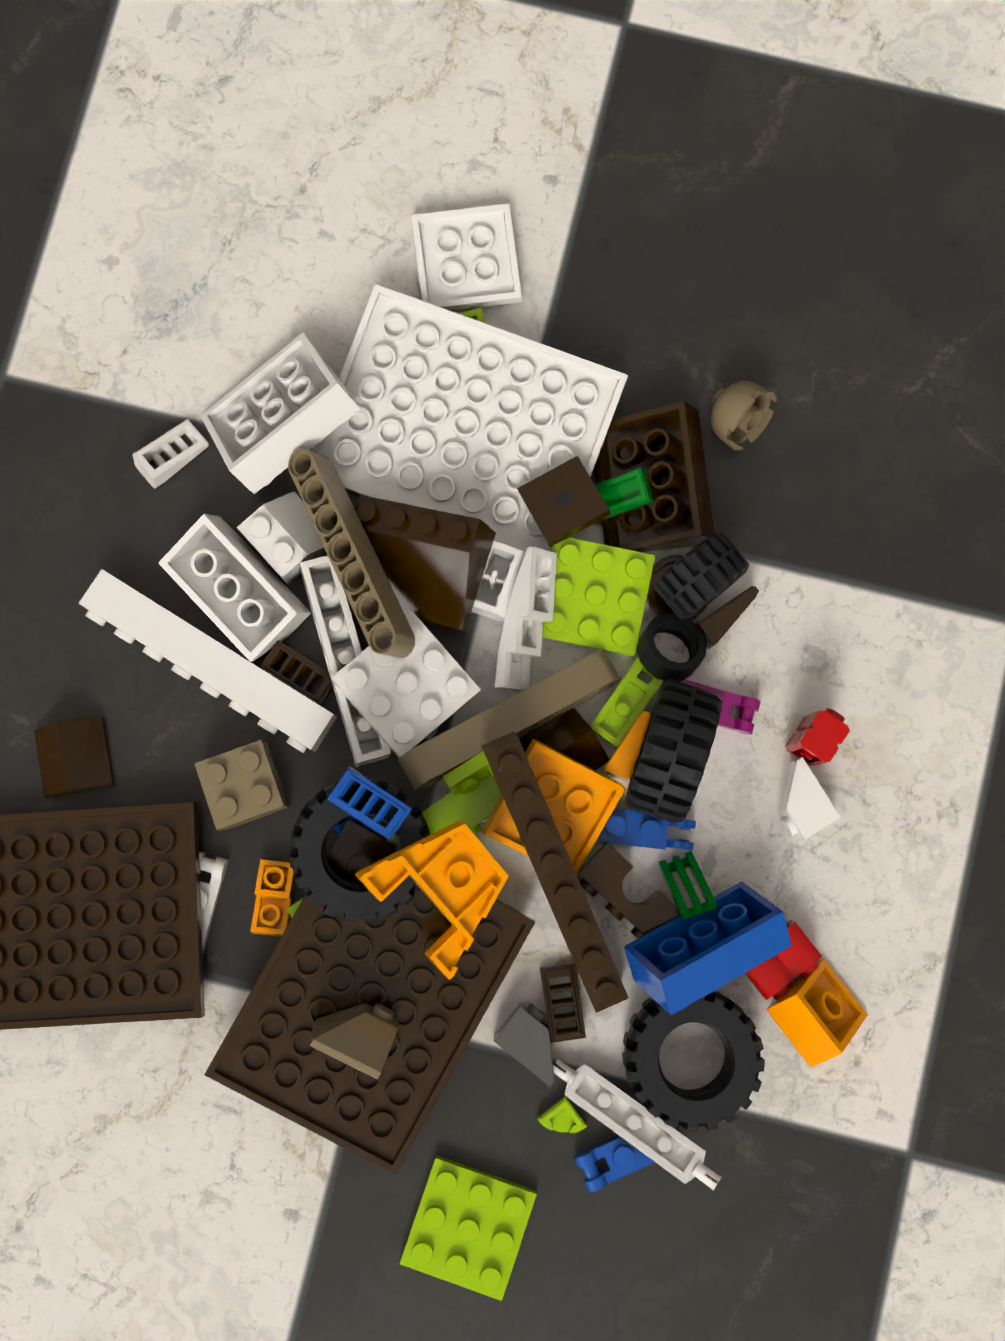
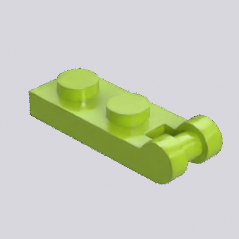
(625, 705)

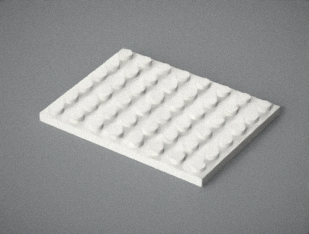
(463, 414)

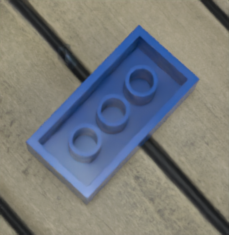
(708, 950)

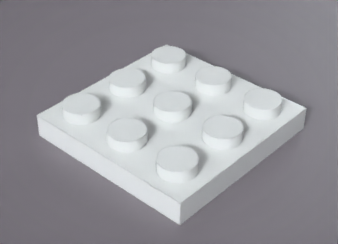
(467, 257)
(408, 694)

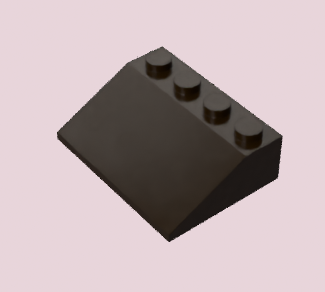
(671, 451)
(428, 557)

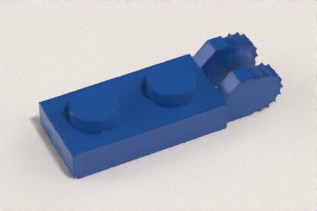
(643, 830)

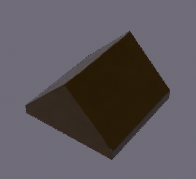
(571, 737)
(73, 756)

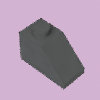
(528, 1041)

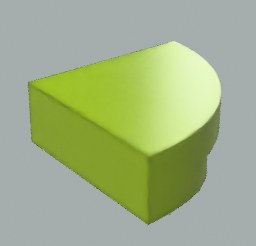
(562, 1117)

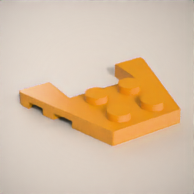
(455, 876)

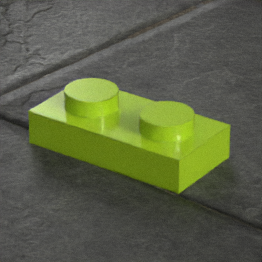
(467, 775)

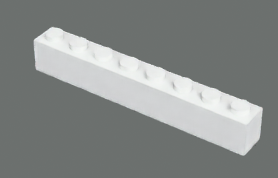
(208, 661)

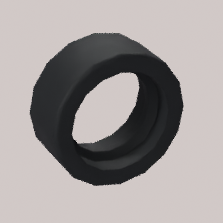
(659, 665)

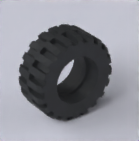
(674, 751)
(317, 876)
(713, 1101)

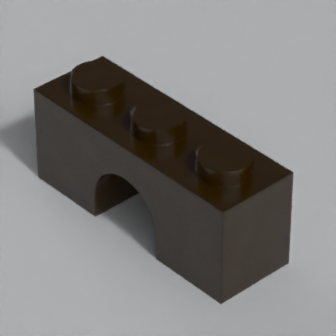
(605, 875)

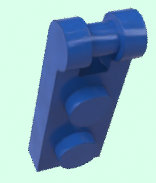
(621, 1161)

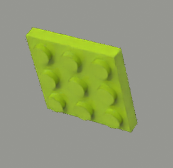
(599, 595)
(468, 1227)

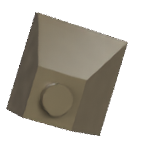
(357, 1036)

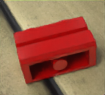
(818, 737)

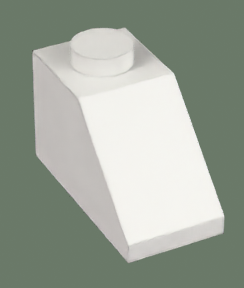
(805, 803)

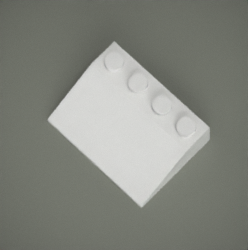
(277, 410)

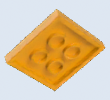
(575, 796)

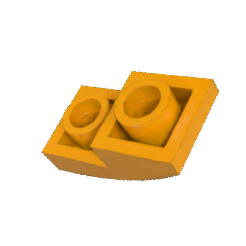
(273, 897)

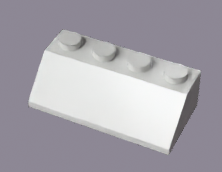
(233, 587)

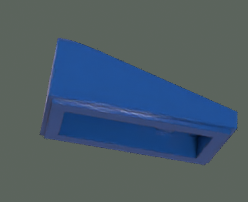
(362, 815)

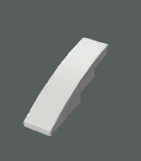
(527, 609)

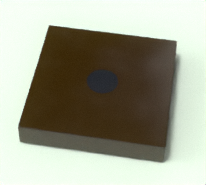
(564, 501)

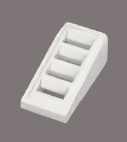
(162, 444)

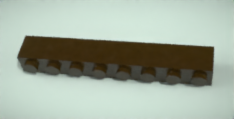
(554, 871)

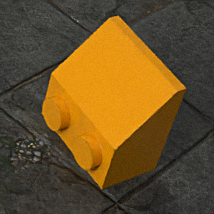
(818, 1015)

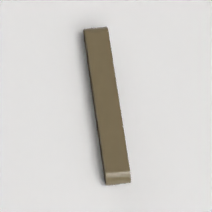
(351, 554)
(516, 714)

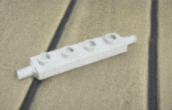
(635, 1124)

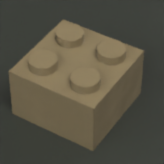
(242, 785)

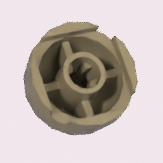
(741, 412)

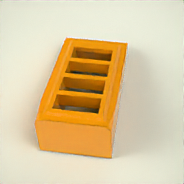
(625, 756)

